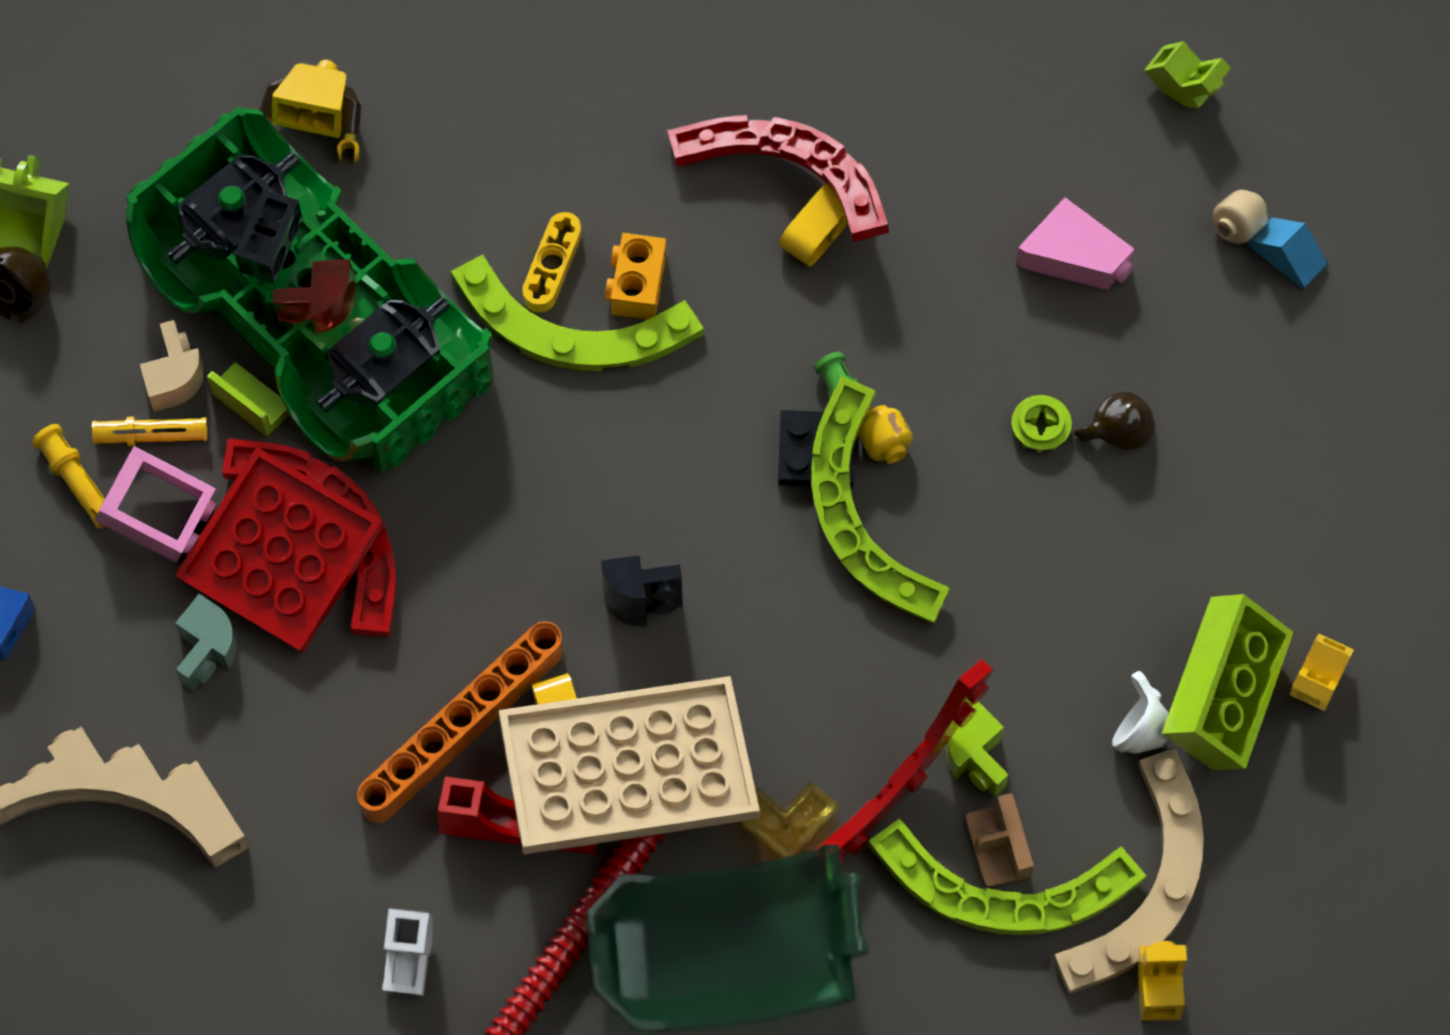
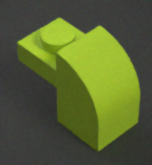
(1184, 76)
(970, 749)

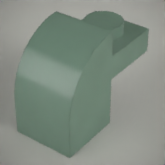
(213, 641)

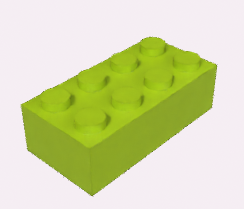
(1228, 682)

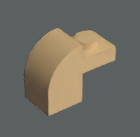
(175, 377)

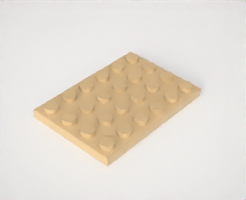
(628, 765)

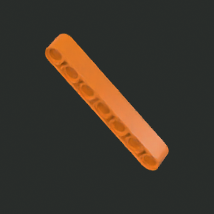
(454, 738)

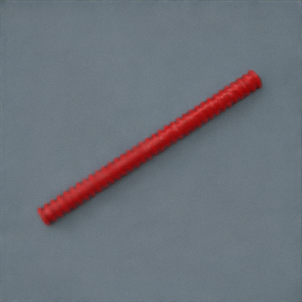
(569, 941)

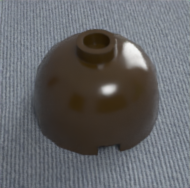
(23, 283)

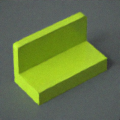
(248, 398)

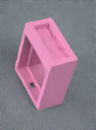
(137, 530)

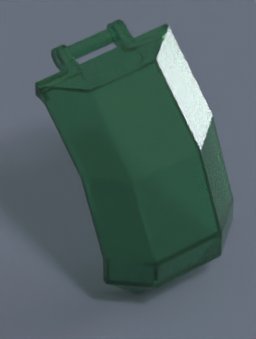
(728, 942)

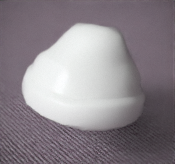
(1144, 722)

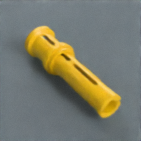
(66, 463)

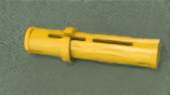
(105, 431)

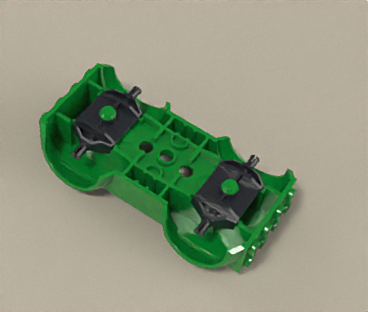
(352, 391)

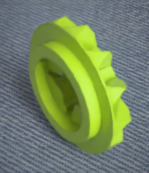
(1055, 414)

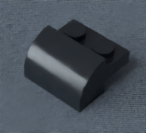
(635, 591)

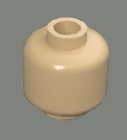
(1240, 216)

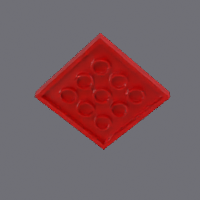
(279, 549)

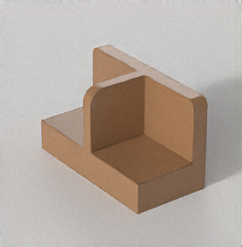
(1000, 843)

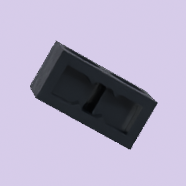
(268, 236)

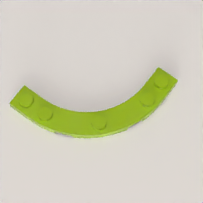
(568, 346)
(840, 520)
(1001, 910)

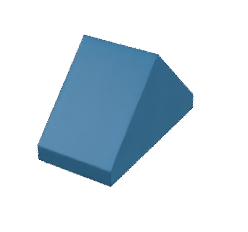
(1290, 249)

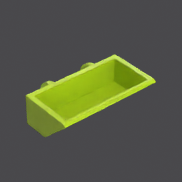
(31, 209)

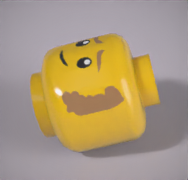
(885, 434)

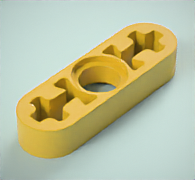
(555, 277)

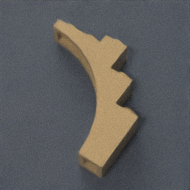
(128, 779)

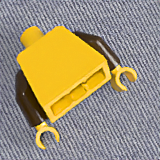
(315, 102)

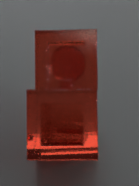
(325, 302)

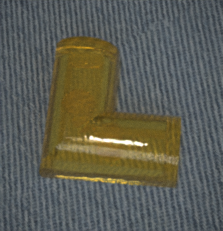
(792, 828)

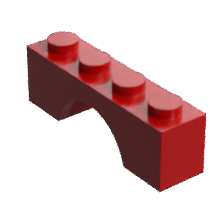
(477, 812)

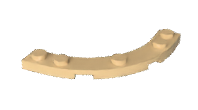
(1171, 892)

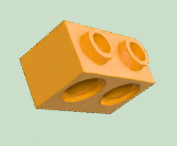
(642, 276)

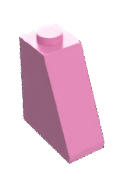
(1076, 249)

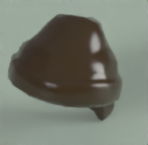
(1121, 421)

